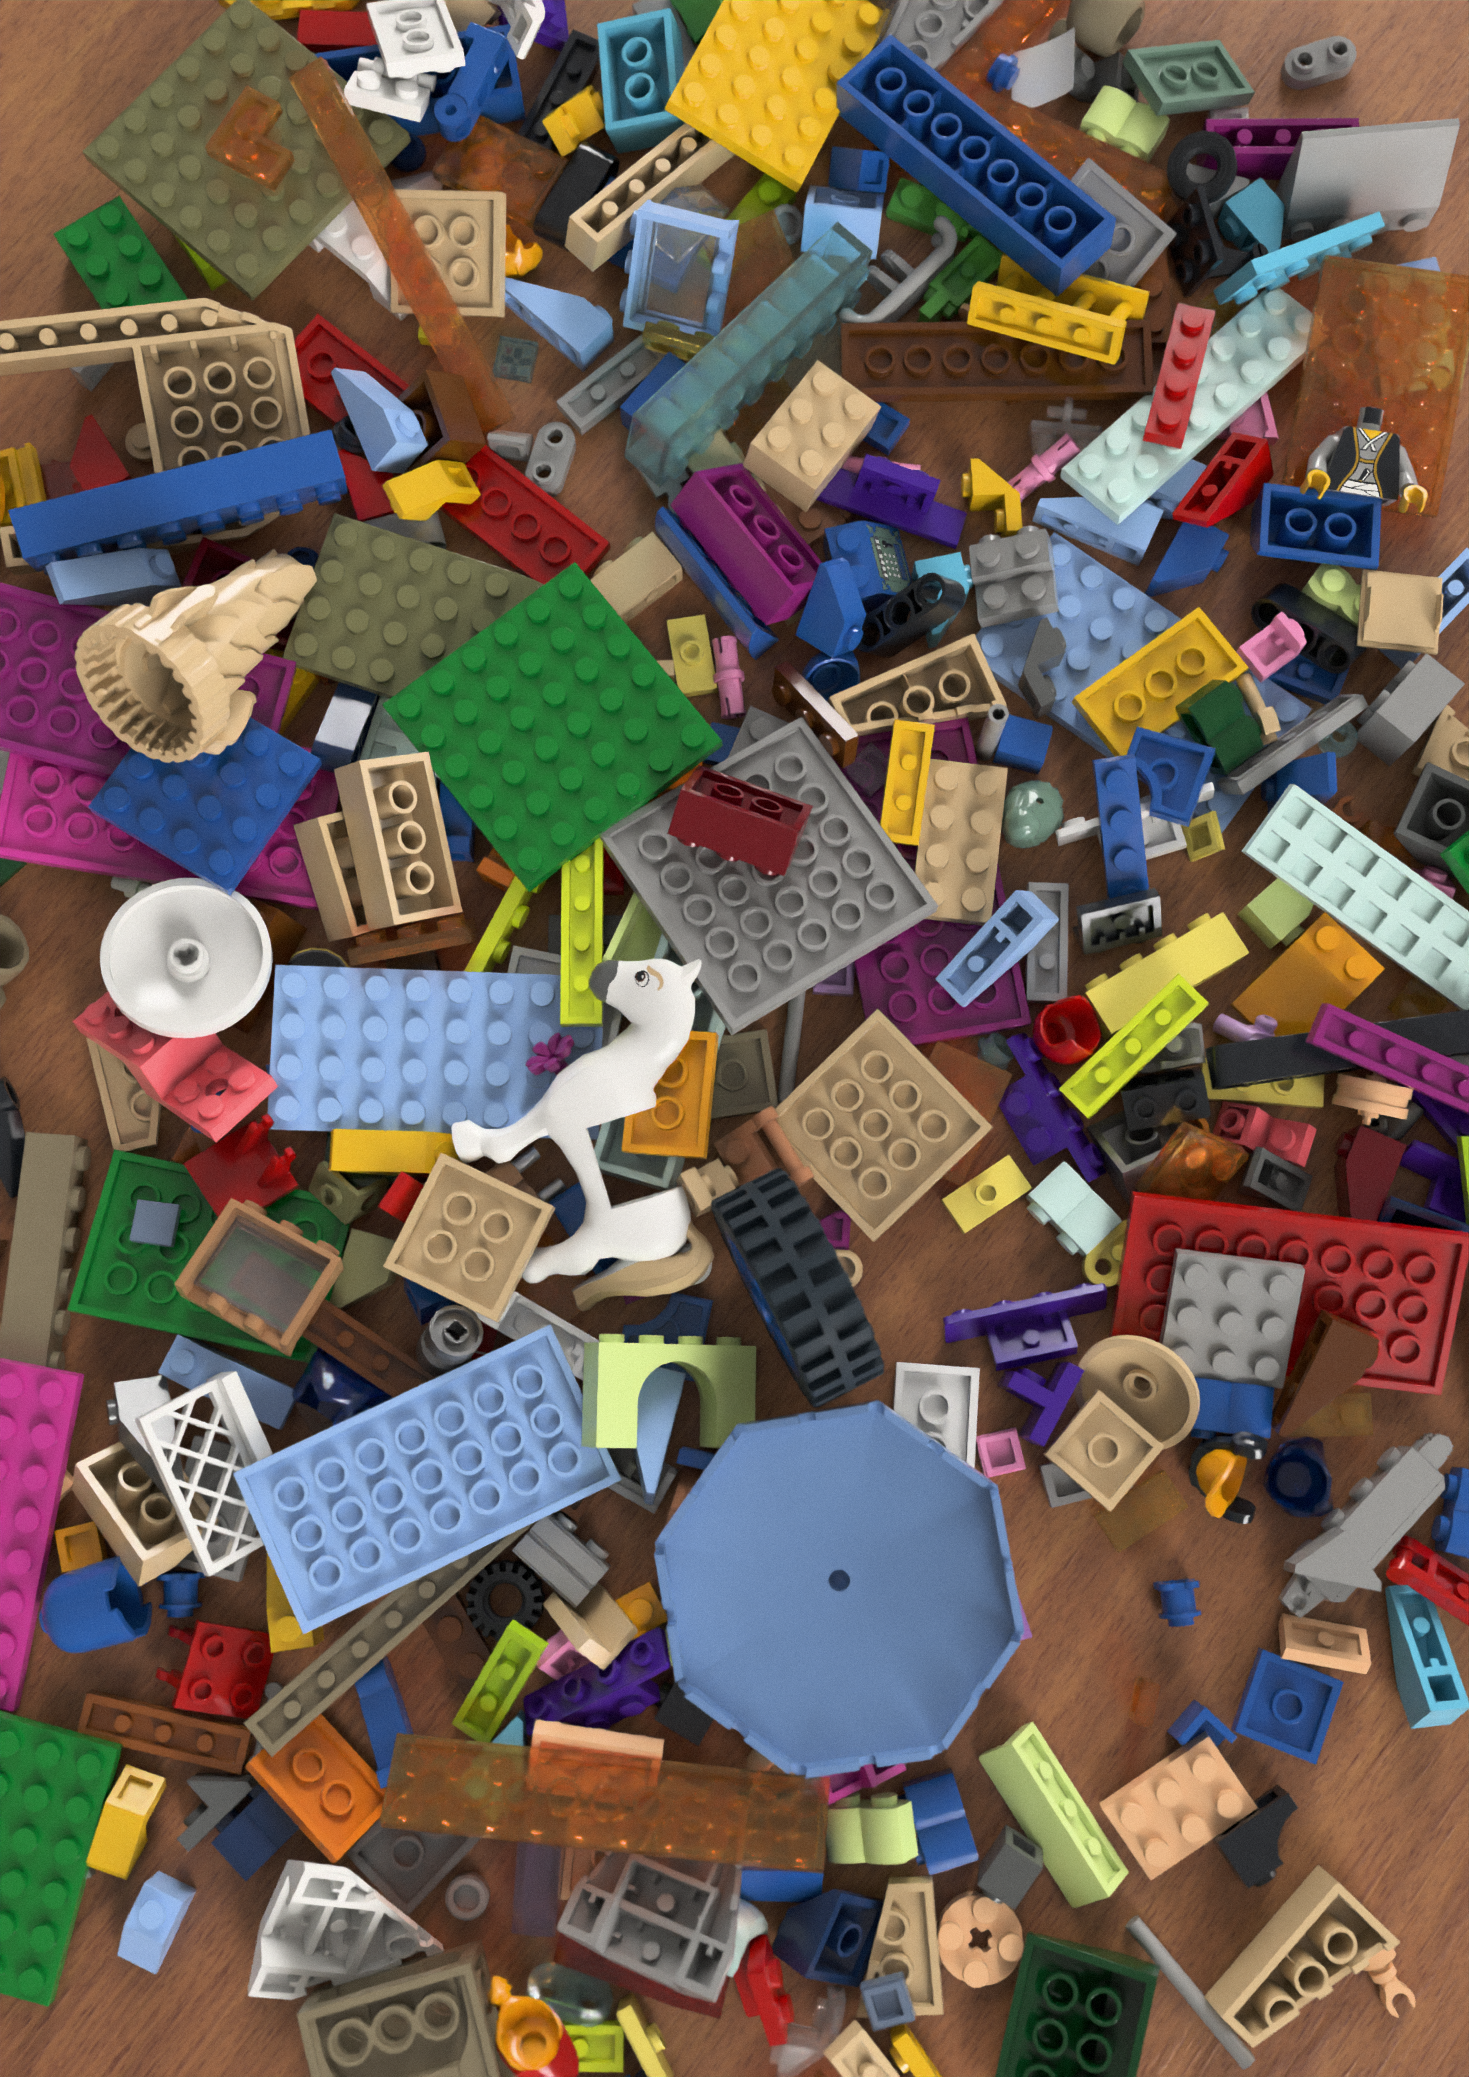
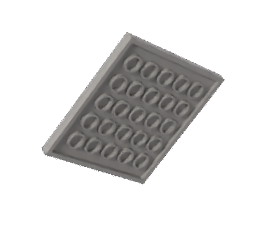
(761, 932)

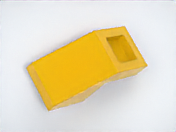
(576, 120)
(427, 488)
(990, 492)
(123, 1822)

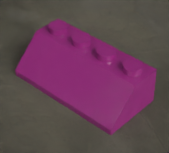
(748, 540)

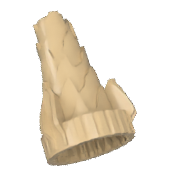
(174, 668)

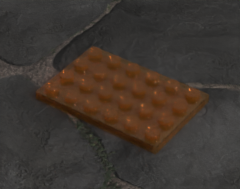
(1389, 344)

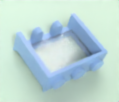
(678, 269)

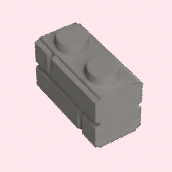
(563, 1557)

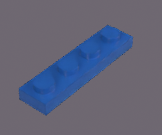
(1120, 825)

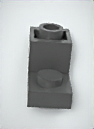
(1092, 76)
(1044, 654)

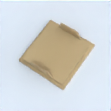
(1400, 612)

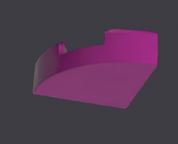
(837, 1229)

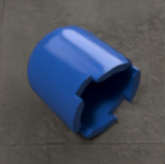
(94, 1608)

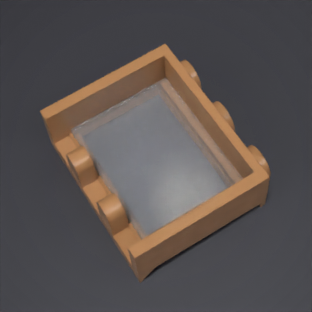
(260, 1275)

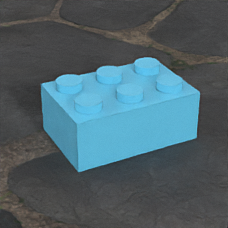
(638, 74)

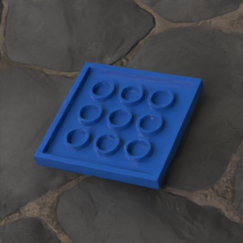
(213, 809)

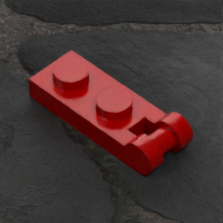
(1435, 1579)

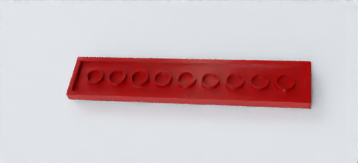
(510, 514)

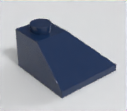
(829, 1936)

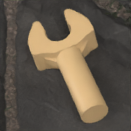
(1264, 716)

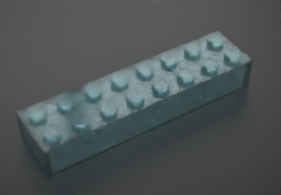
(747, 355)

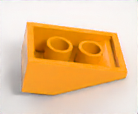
(1313, 970)

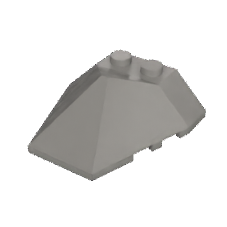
(659, 1918)

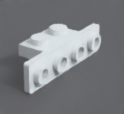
(1159, 835)

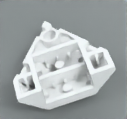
(355, 246)
(329, 1928)

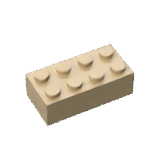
(398, 839)

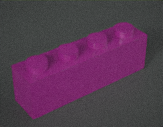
(1265, 144)

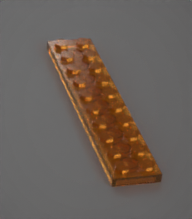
(607, 1803)

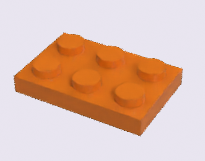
(322, 1787)

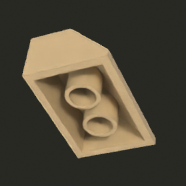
(332, 875)
(134, 1512)

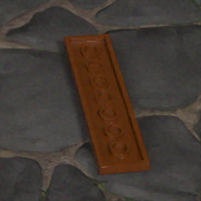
(981, 365)

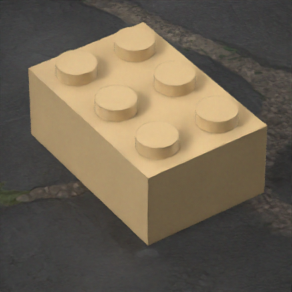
(811, 435)

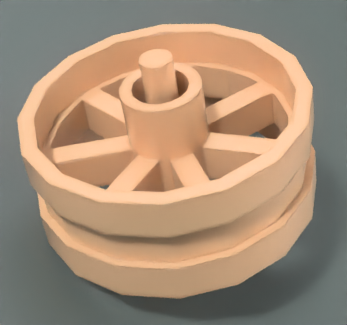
(1372, 1097)

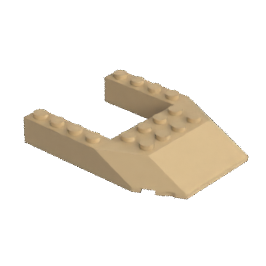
(204, 375)

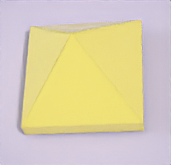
(1203, 836)

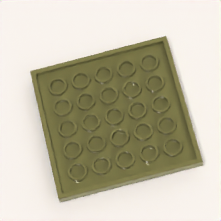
(223, 216)

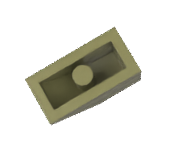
(363, 1269)

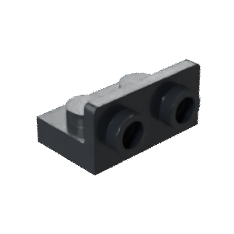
(1118, 921)
(1165, 1098)

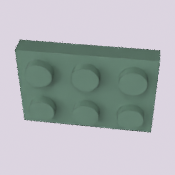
(1188, 77)

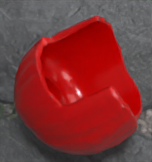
(1067, 1031)

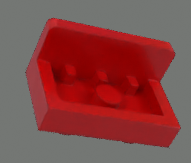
(762, 1989)

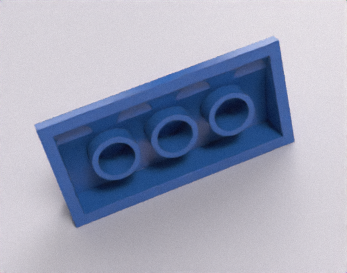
(714, 585)

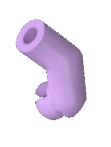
(1239, 1032)

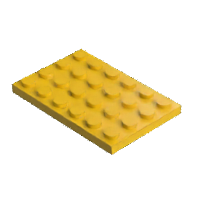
(771, 76)

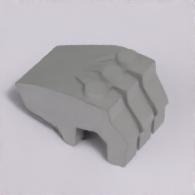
(1181, 1052)

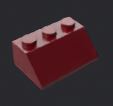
(739, 820)

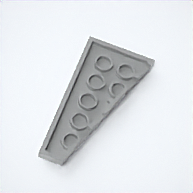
(939, 27)

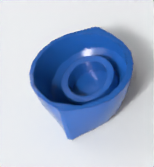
(832, 674)

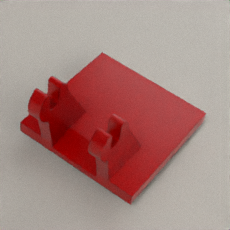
(243, 1168)
(222, 1670)

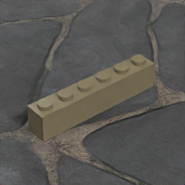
(44, 1249)

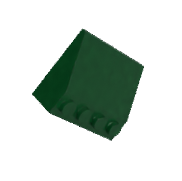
(1077, 2011)

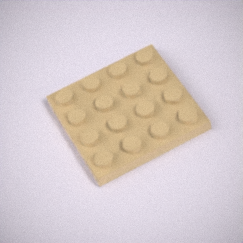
(879, 1125)

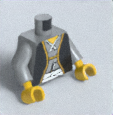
(1365, 464)

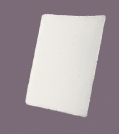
(1045, 71)

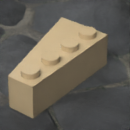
(927, 690)
(1298, 1957)

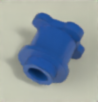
(180, 1592)
(1178, 1601)

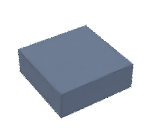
(155, 1223)
(887, 2001)

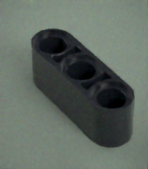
(578, 183)
(925, 614)
(1327, 627)

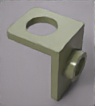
(342, 1197)

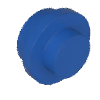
(1003, 72)

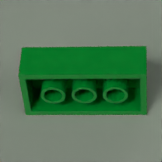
(117, 259)

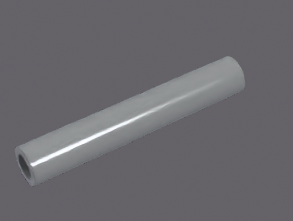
(991, 732)

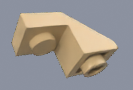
(706, 1184)

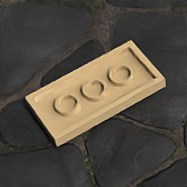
(961, 839)

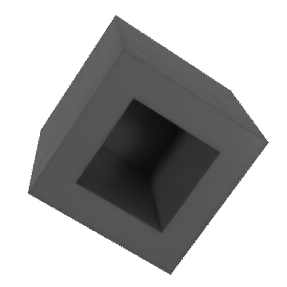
(1009, 1867)

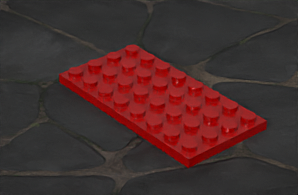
(1376, 1274)

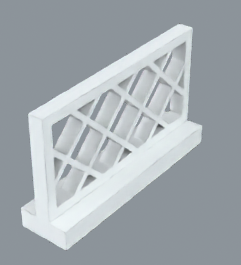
(247, 1446)

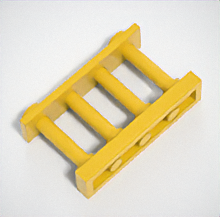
(1081, 320)

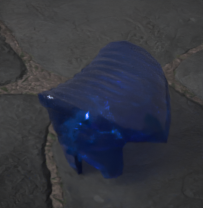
(333, 1389)
(1300, 1478)

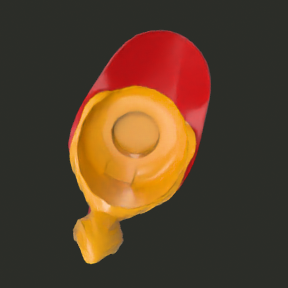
(530, 2035)

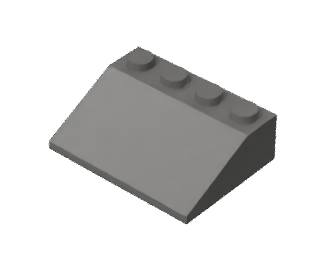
(1363, 171)

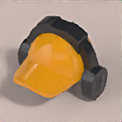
(1219, 1471)

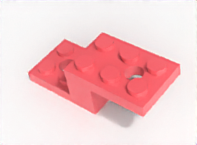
(180, 1071)

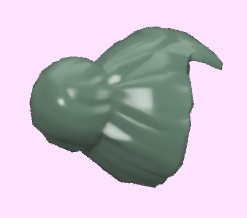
(1025, 820)

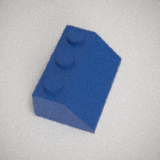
(1331, 530)

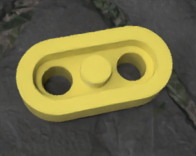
(1109, 1250)

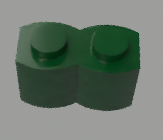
(1218, 720)

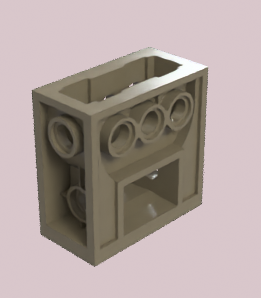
(399, 2026)

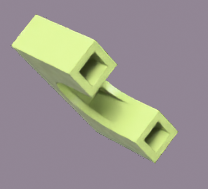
(618, 1369)

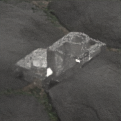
(807, 2044)

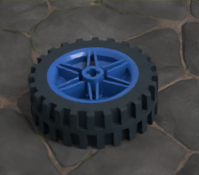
(798, 1287)

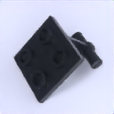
(1198, 248)

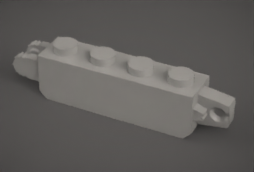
(1377, 1514)

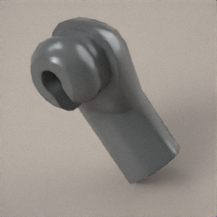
(1396, 1127)

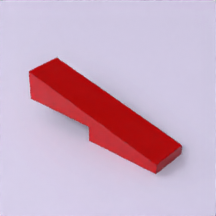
(334, 30)

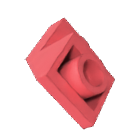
(1255, 1128)

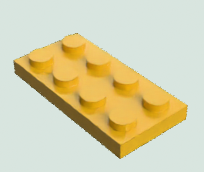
(1156, 680)

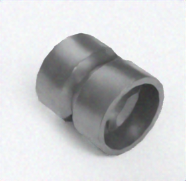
(449, 1340)

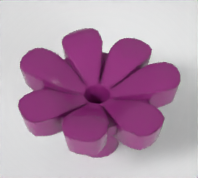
(550, 1056)

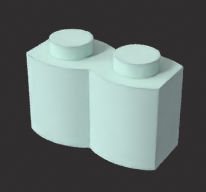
(1072, 1209)

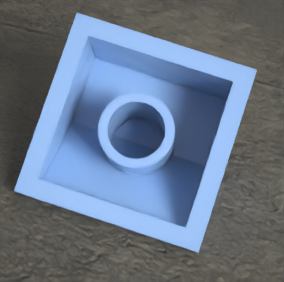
(855, 210)

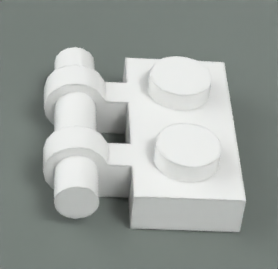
(394, 96)

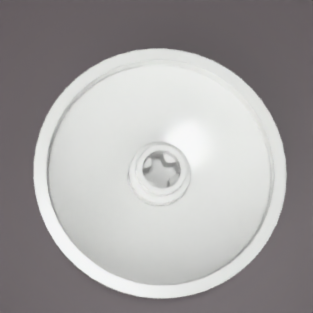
(186, 958)

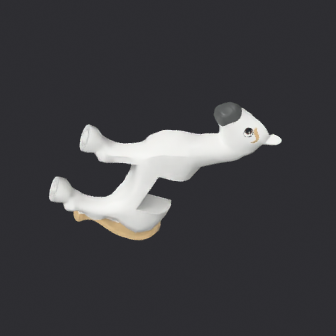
(600, 1089)

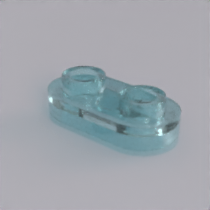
(570, 1991)

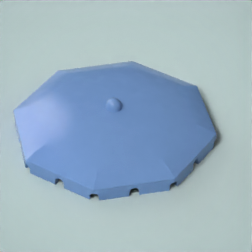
(838, 1589)

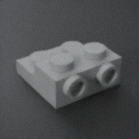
(1014, 576)

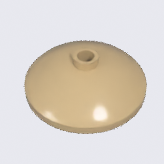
(1164, 1406)

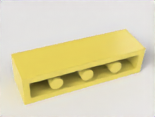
(1196, 956)

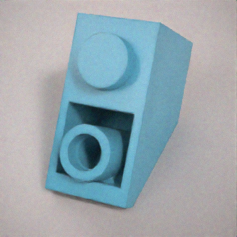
(1253, 218)

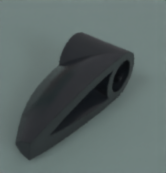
(11, 1138)

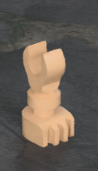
(1383, 1973)

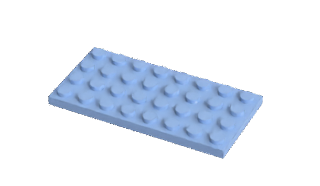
(1102, 627)
(411, 1047)
(424, 1478)

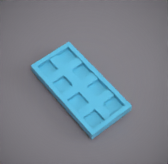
(1298, 259)

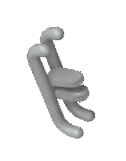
(913, 282)

